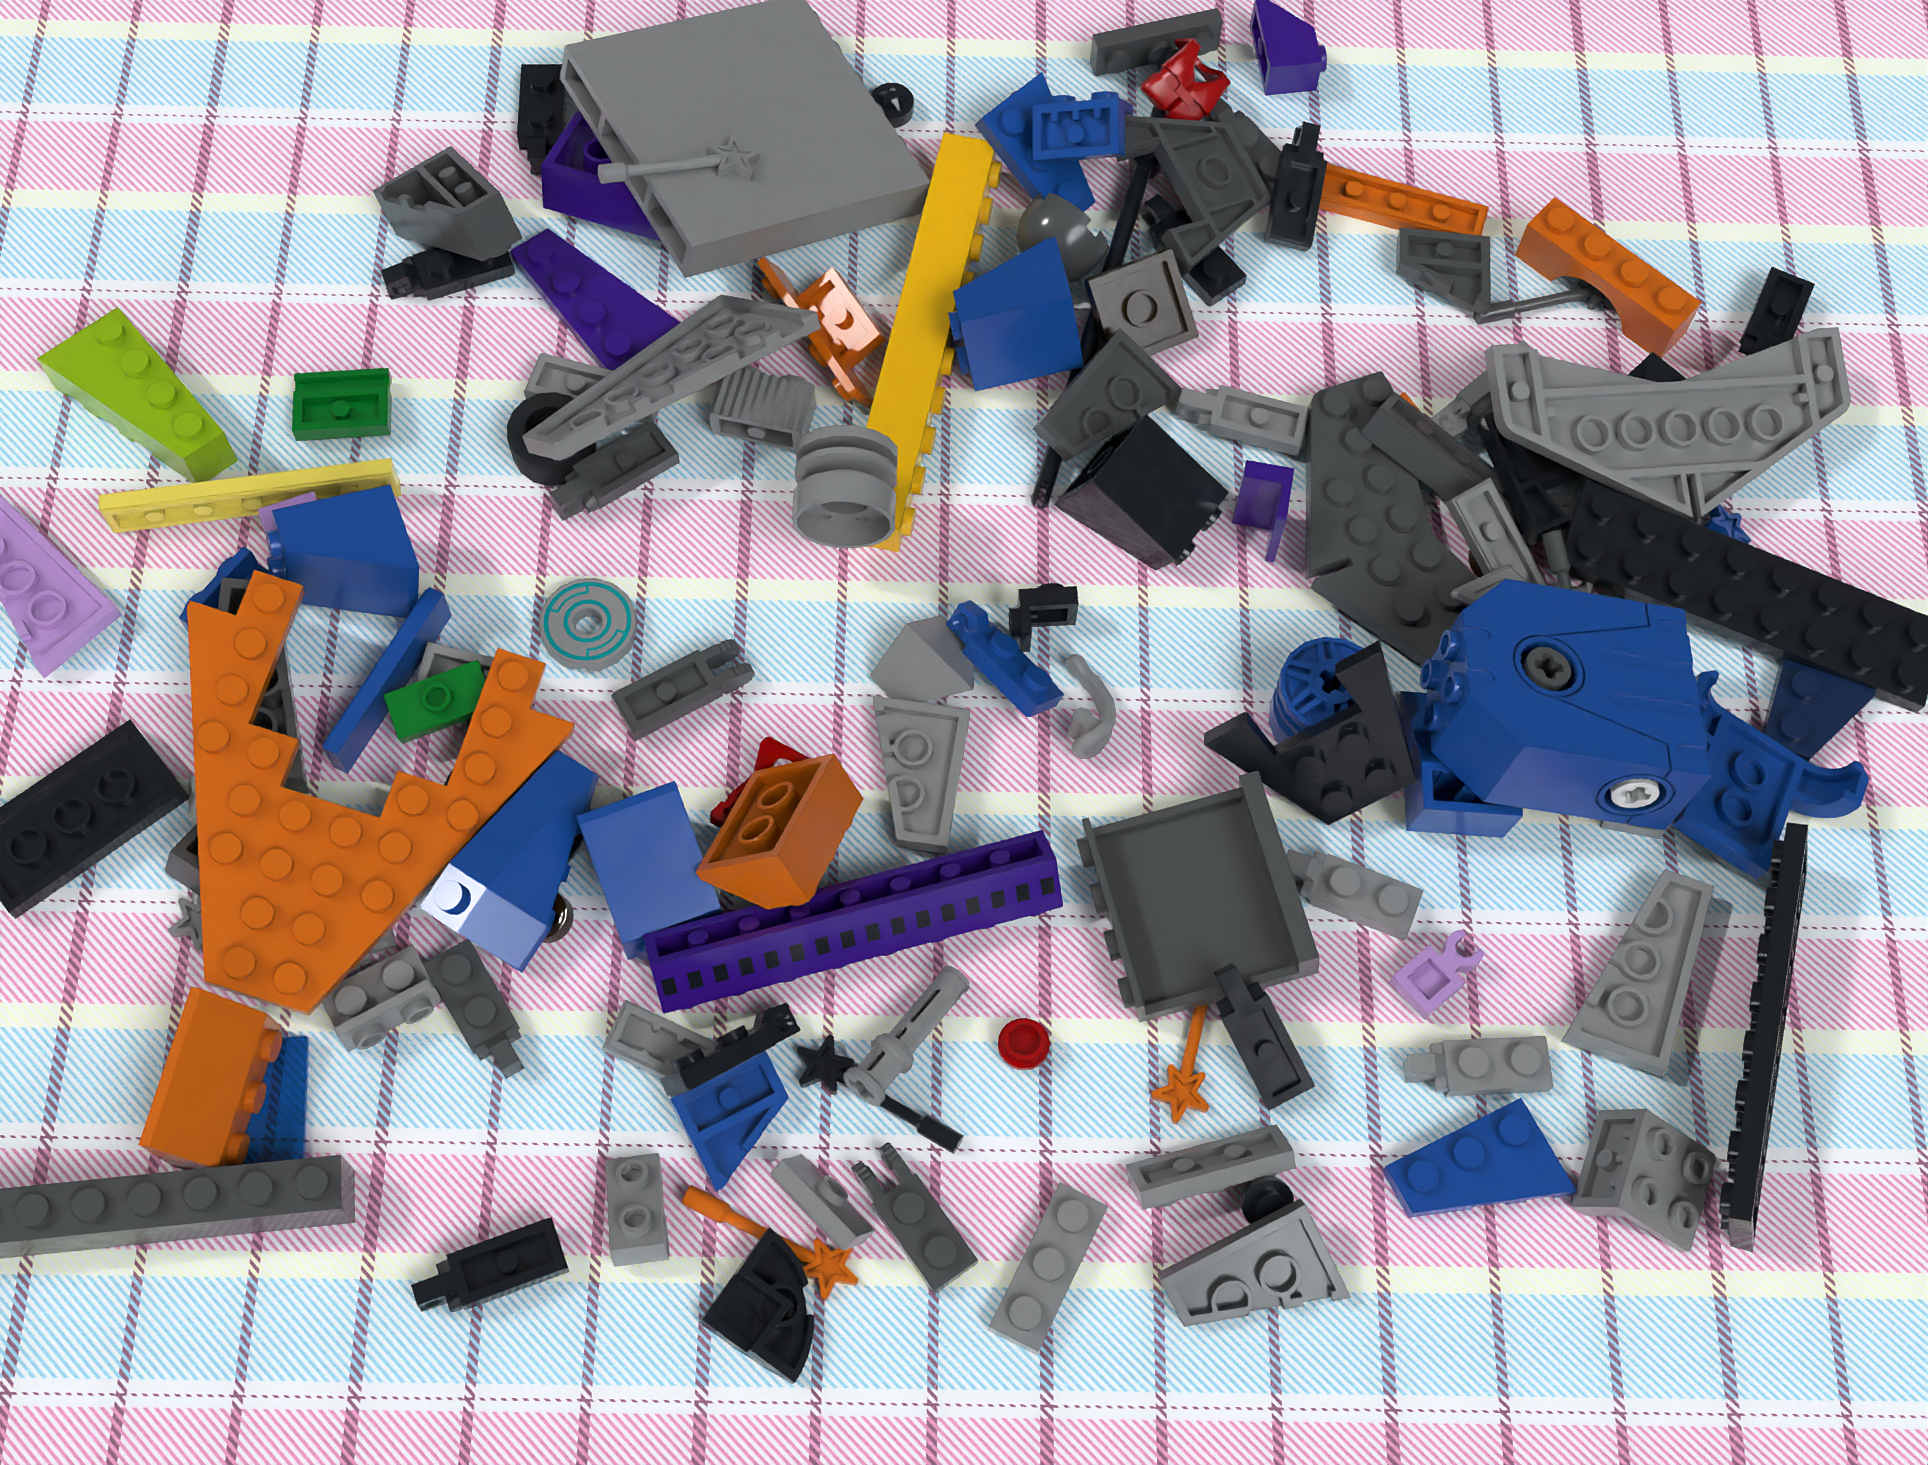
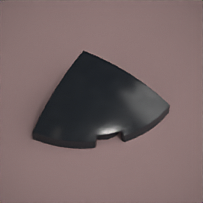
(765, 1309)

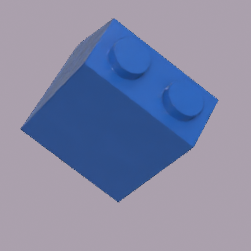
(1017, 320)
(347, 553)
(647, 865)

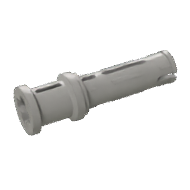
(894, 1050)

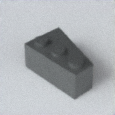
(449, 208)

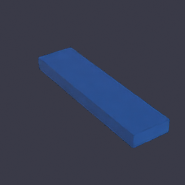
(390, 673)

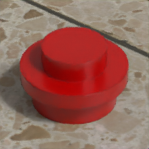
(1023, 1044)

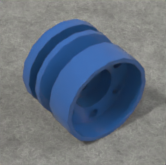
(1303, 686)

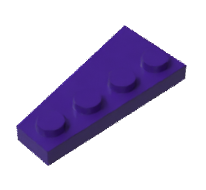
(590, 301)

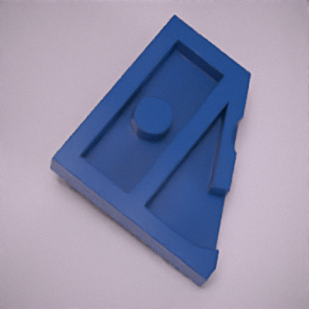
(730, 1115)

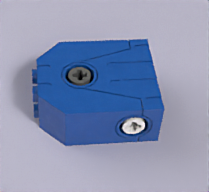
(1569, 704)

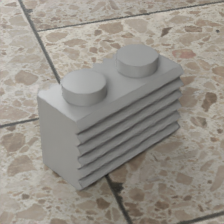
(763, 408)

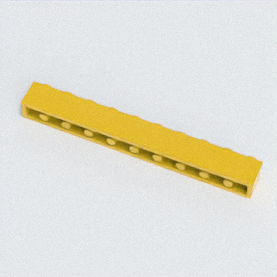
(921, 330)

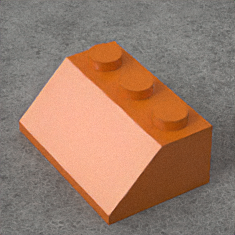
(783, 832)
(211, 1083)

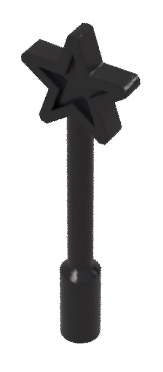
(829, 1068)

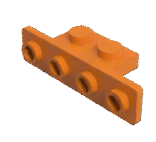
(846, 327)

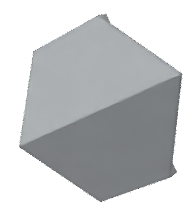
(924, 663)

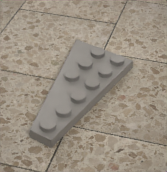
(683, 361)

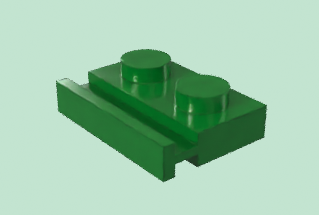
(342, 404)

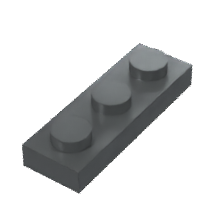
(1146, 43)

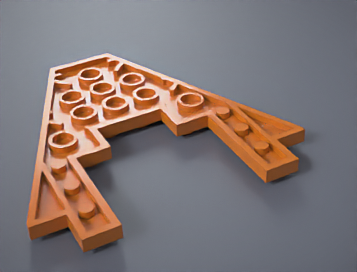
(306, 884)

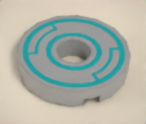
(581, 600)

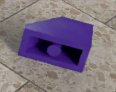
(1285, 50)

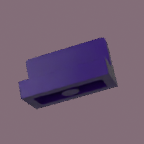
(1264, 501)

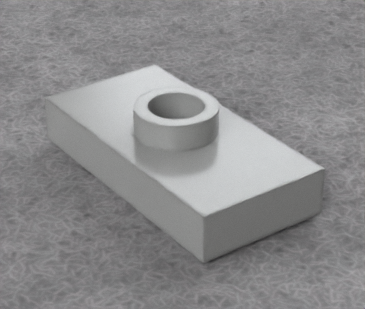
(651, 1040)
(823, 1201)

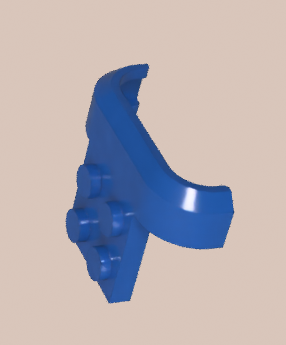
(1756, 788)

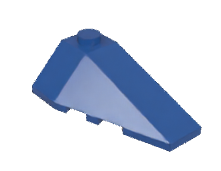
(510, 873)

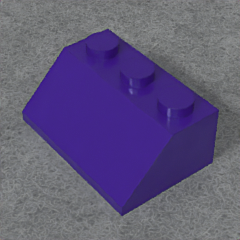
(574, 187)

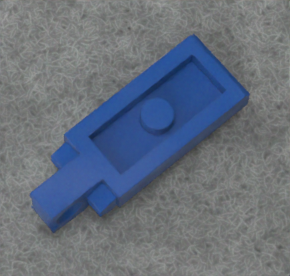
(1003, 662)

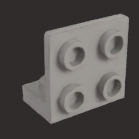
(1645, 1173)

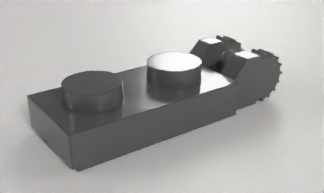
(680, 688)
(917, 1222)

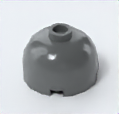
(1067, 223)

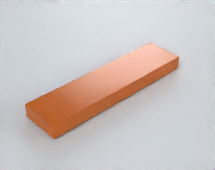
(1398, 204)

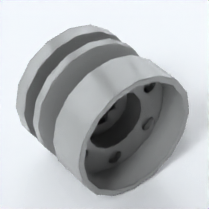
(845, 486)

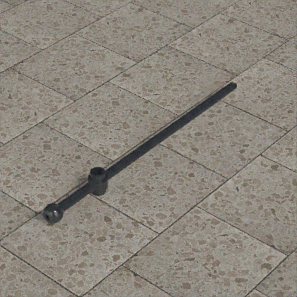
(1143, 169)

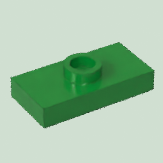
(436, 701)

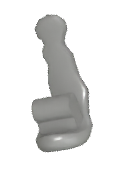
(1087, 731)

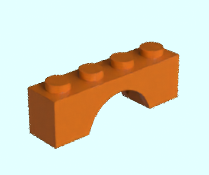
(1649, 304)

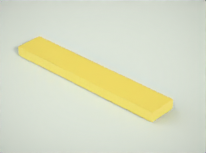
(239, 495)

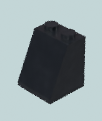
(1145, 495)

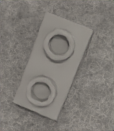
(636, 1210)

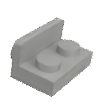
(381, 999)

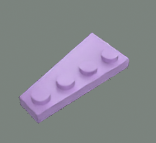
(46, 594)

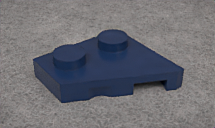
(1811, 707)

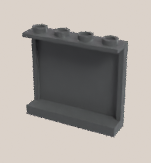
(1194, 895)

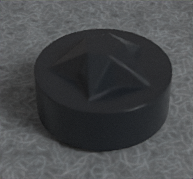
(896, 102)

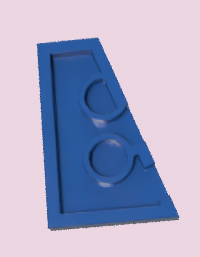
(1010, 134)
(1480, 1165)

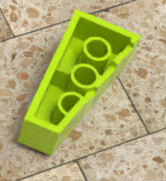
(133, 389)

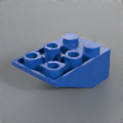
(1438, 797)

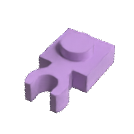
(1433, 978)

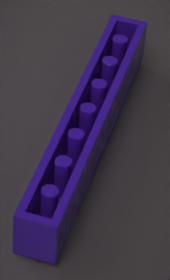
(854, 921)

